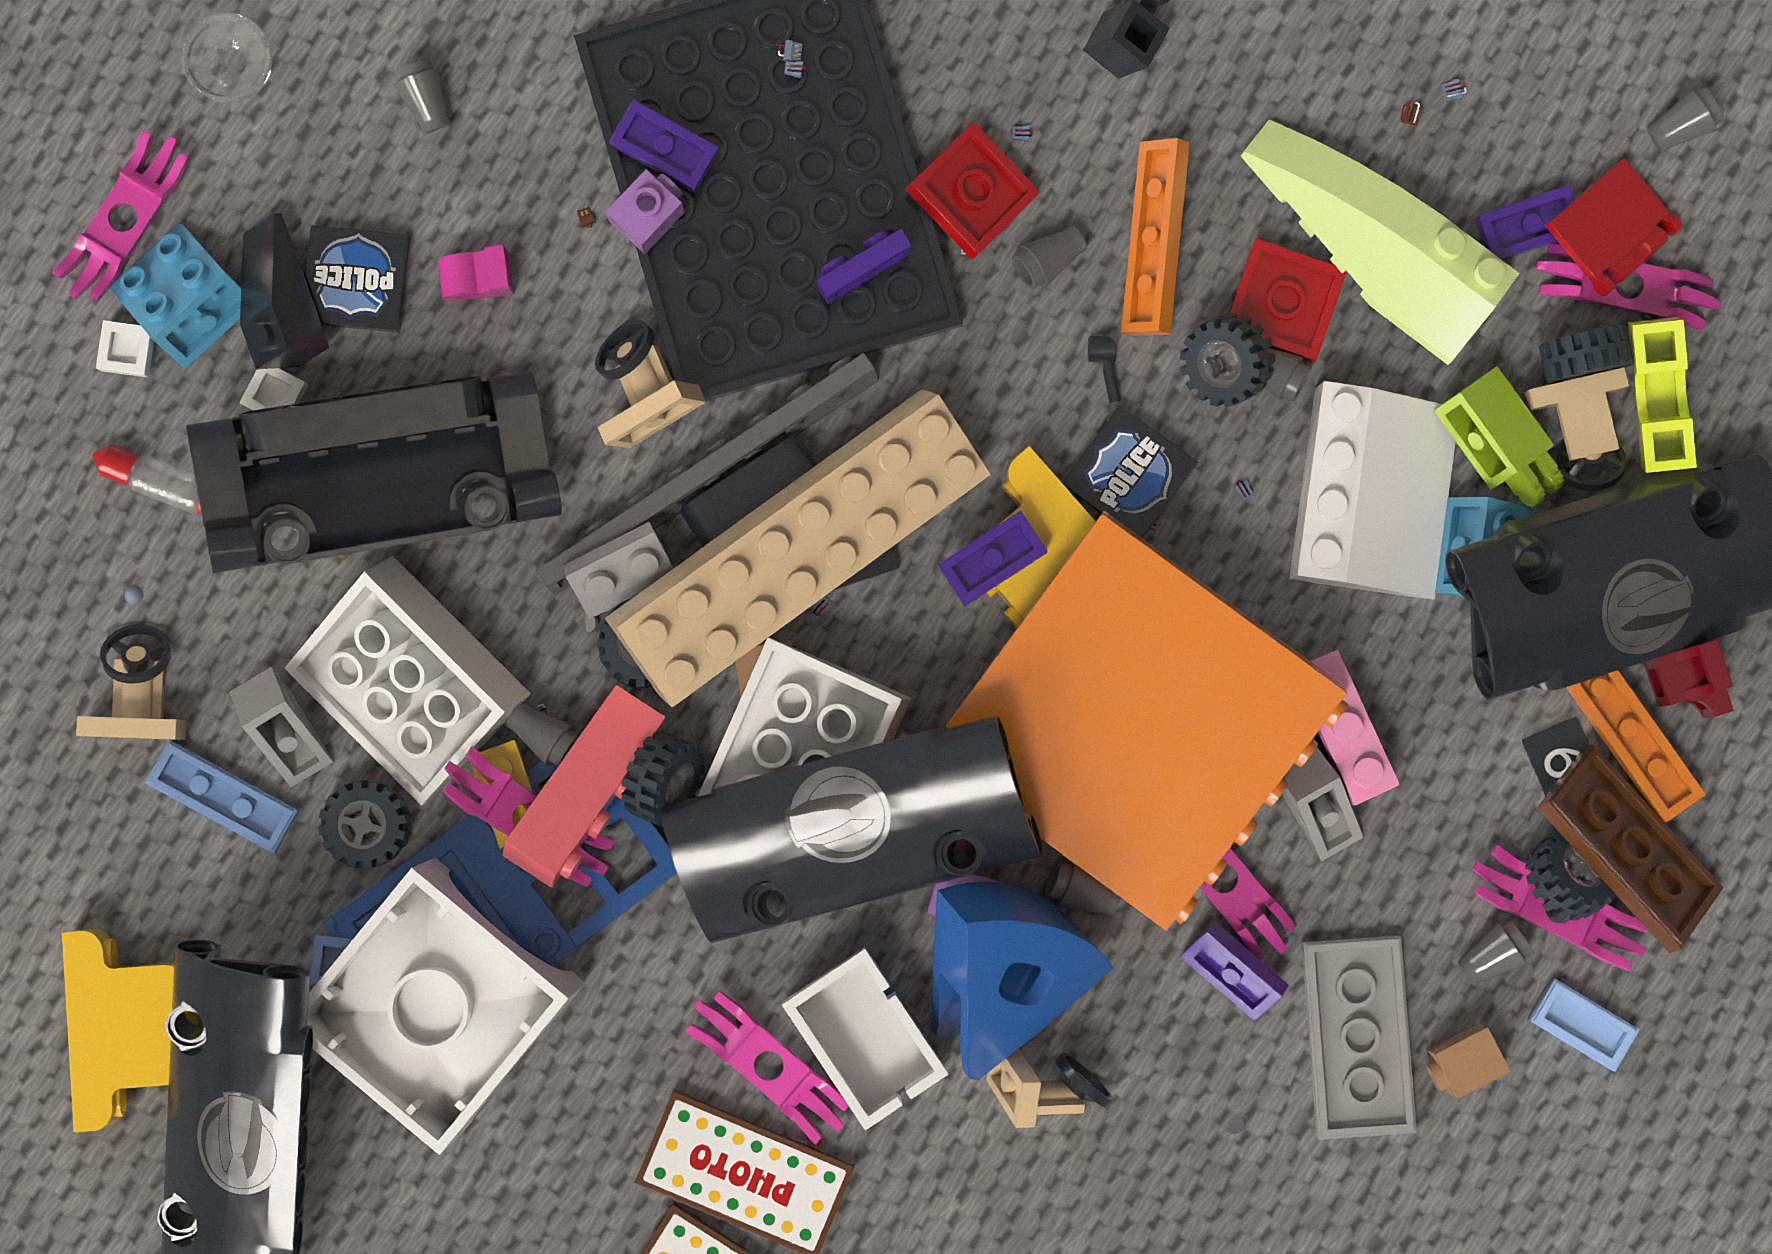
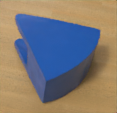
(1004, 969)

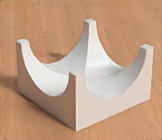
(433, 1006)

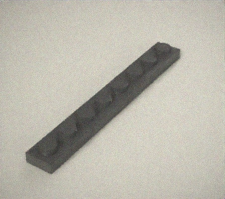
(725, 457)

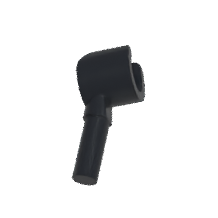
(1104, 350)

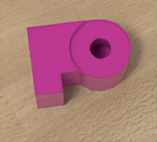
(476, 274)

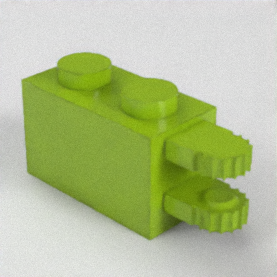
(1502, 438)

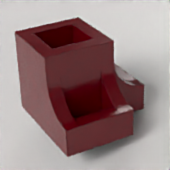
(1694, 677)

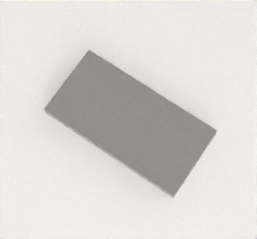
(1359, 1037)

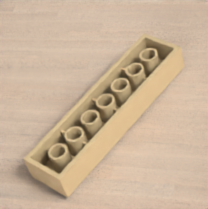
(798, 546)

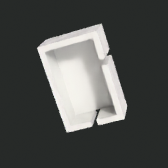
(864, 1037)

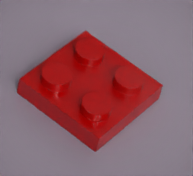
(972, 190)
(1288, 297)

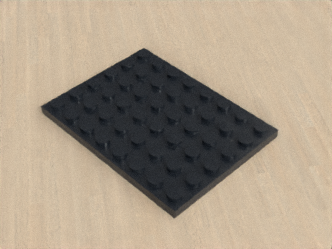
(796, 183)

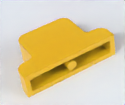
(1055, 519)
(113, 1026)

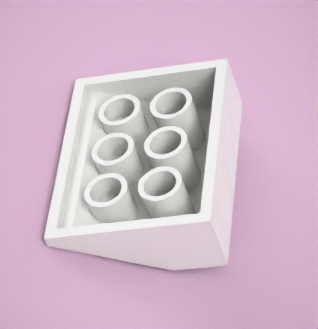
(1373, 492)
(405, 678)
(801, 713)

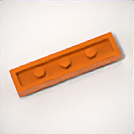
(1155, 237)
(1637, 744)

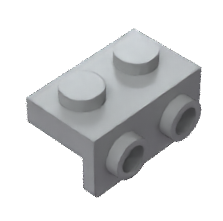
(617, 570)

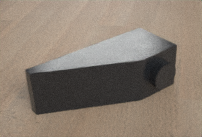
(275, 300)

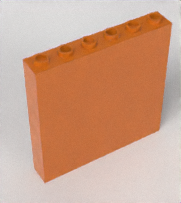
(1148, 719)

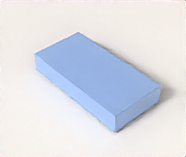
(1583, 1024)

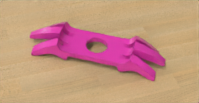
(131, 189)
(1655, 297)
(501, 801)
(1244, 904)
(1580, 932)
(786, 1090)

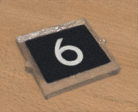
(1551, 748)

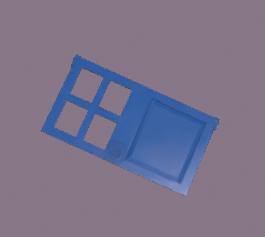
(507, 893)

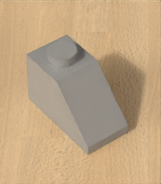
(279, 727)
(1321, 806)

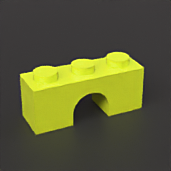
(1661, 395)

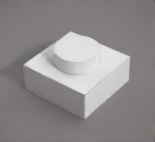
(124, 349)
(273, 389)

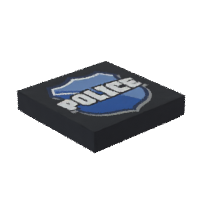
(357, 277)
(1130, 472)

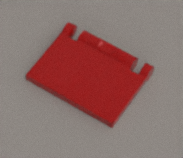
(1613, 227)

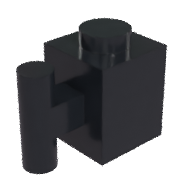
(1127, 37)

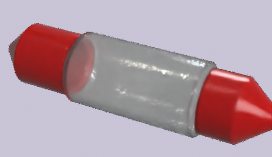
(149, 477)

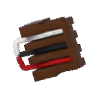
(1410, 114)

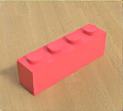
(582, 789)

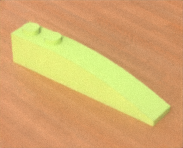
(1396, 247)

